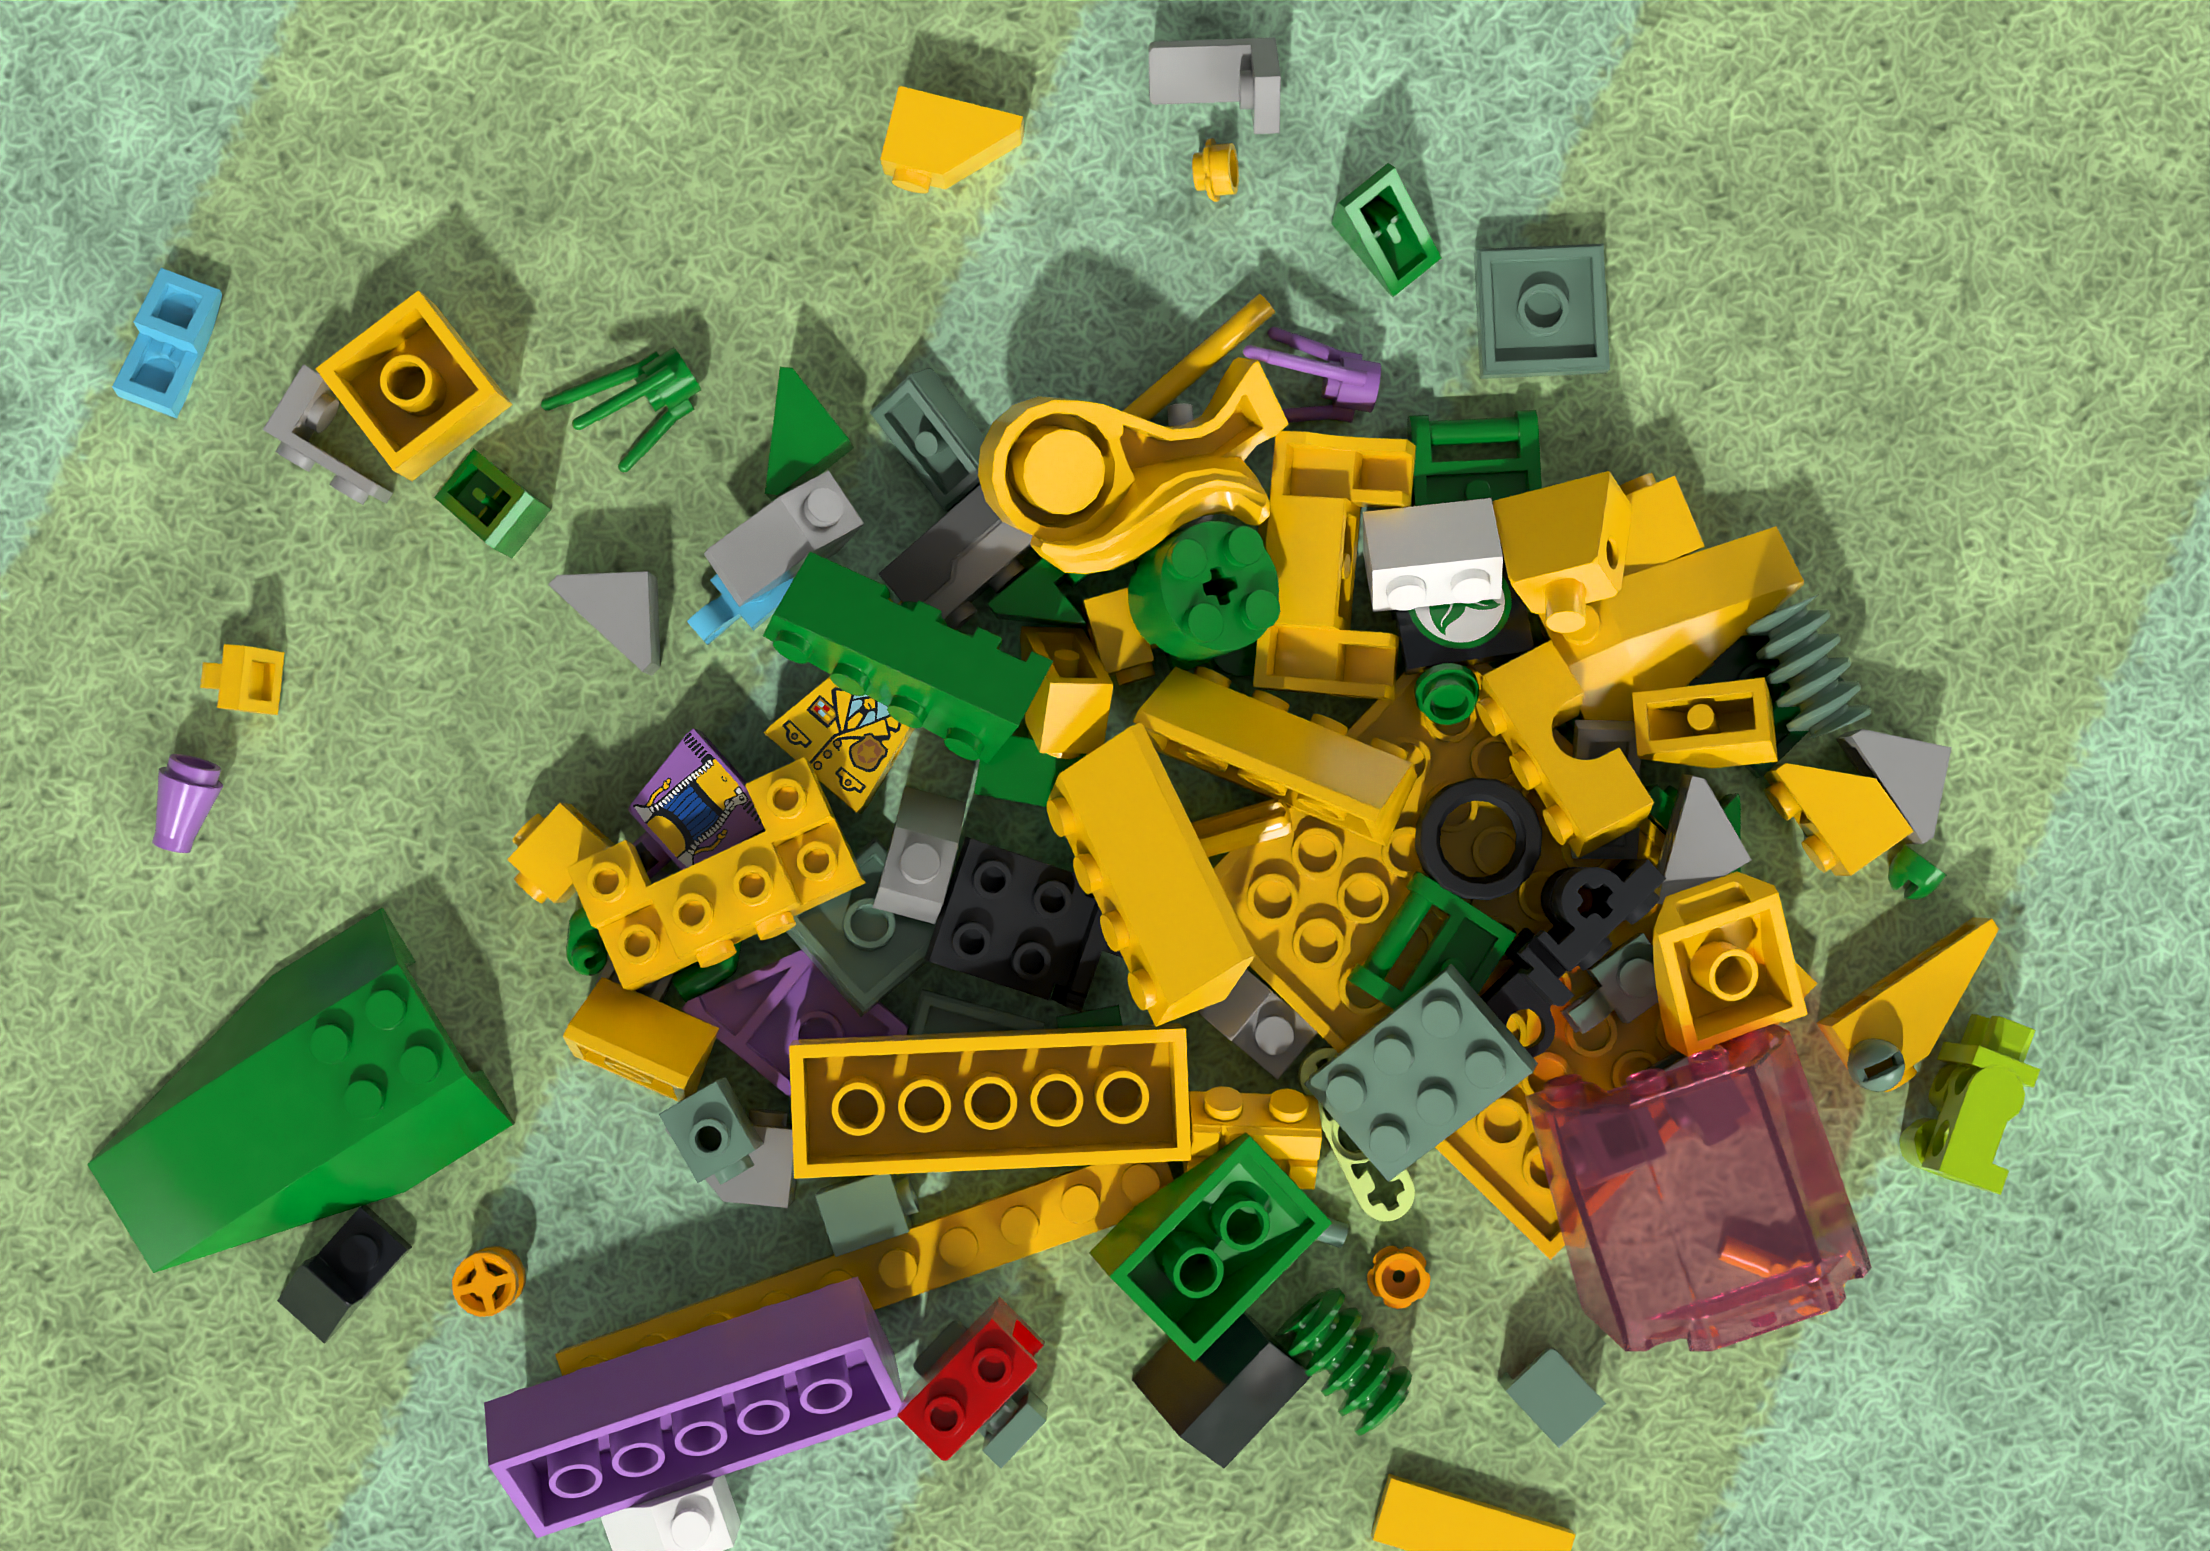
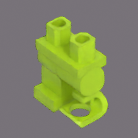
(1974, 1101)

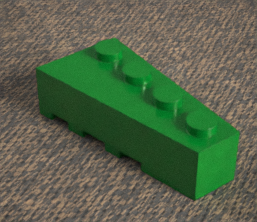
(905, 658)

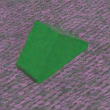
(1386, 230)
(803, 437)
(492, 504)

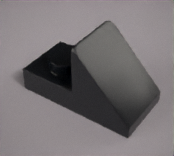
(343, 1273)

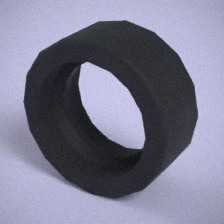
(1527, 841)

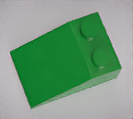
(1210, 1243)

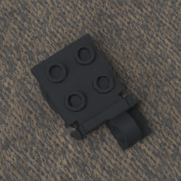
(1019, 925)
(1574, 939)

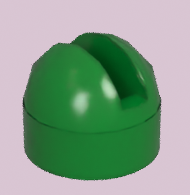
(1913, 867)

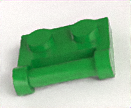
(1474, 478)
(1465, 940)

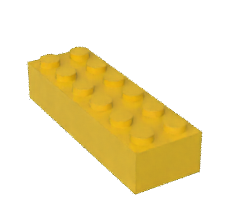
(989, 1100)

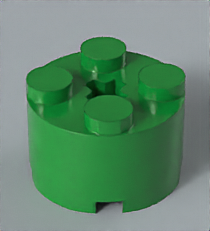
(1205, 591)

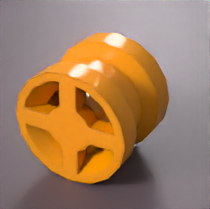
(475, 1285)

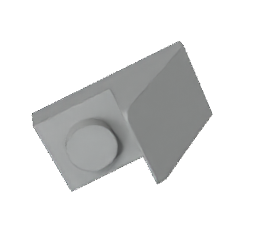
(1260, 1024)

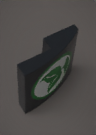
(1464, 631)

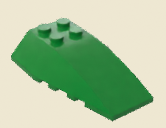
(300, 1107)

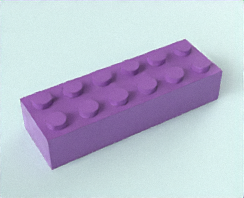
(693, 1408)

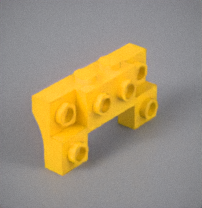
(1313, 545)
(727, 896)

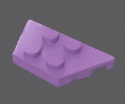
(783, 1004)

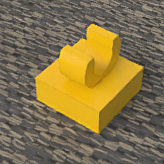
(246, 679)

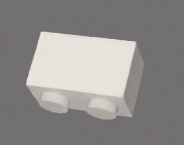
(1432, 555)

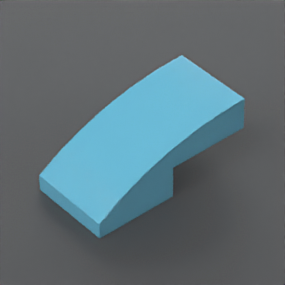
(170, 342)

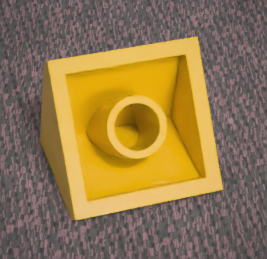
(641, 1040)

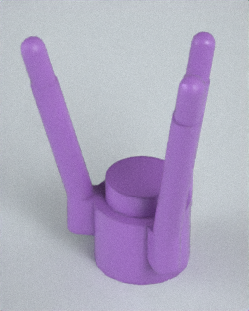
(1346, 377)

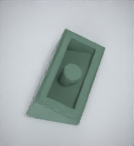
(933, 436)

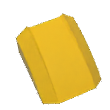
(1723, 963)

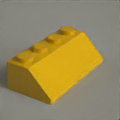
(1279, 753)
(1149, 878)

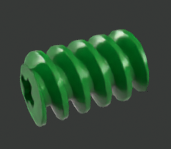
(1348, 1358)

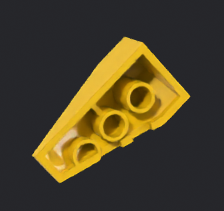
(1674, 621)

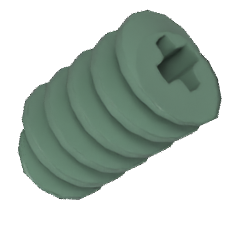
(1808, 669)

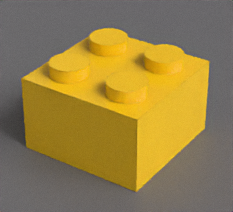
(413, 386)

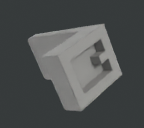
(1219, 72)
(311, 407)

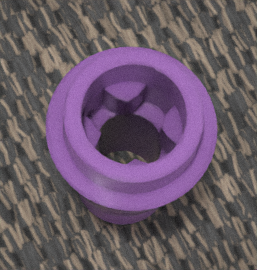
(184, 800)

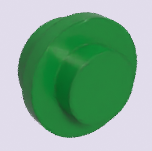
(1447, 693)

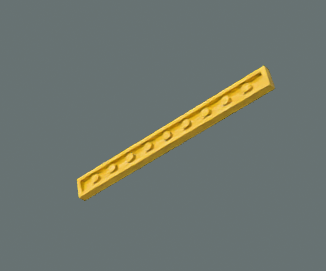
(918, 1260)

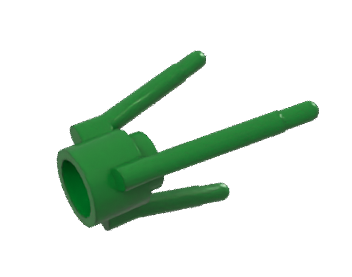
(658, 377)

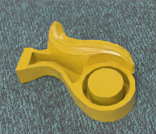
(1113, 485)

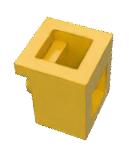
(1117, 638)

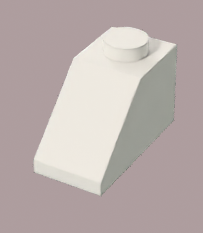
(684, 1520)

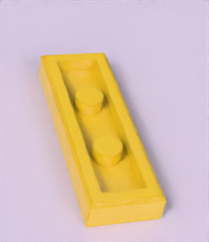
(1436, 1520)

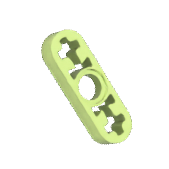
(1362, 1183)

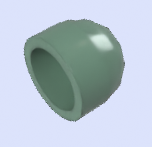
(1870, 1053)

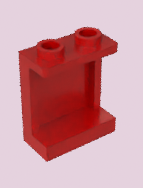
(971, 1380)

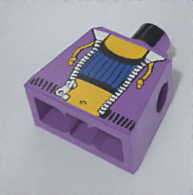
(693, 807)

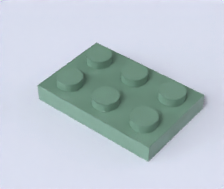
(1420, 1073)

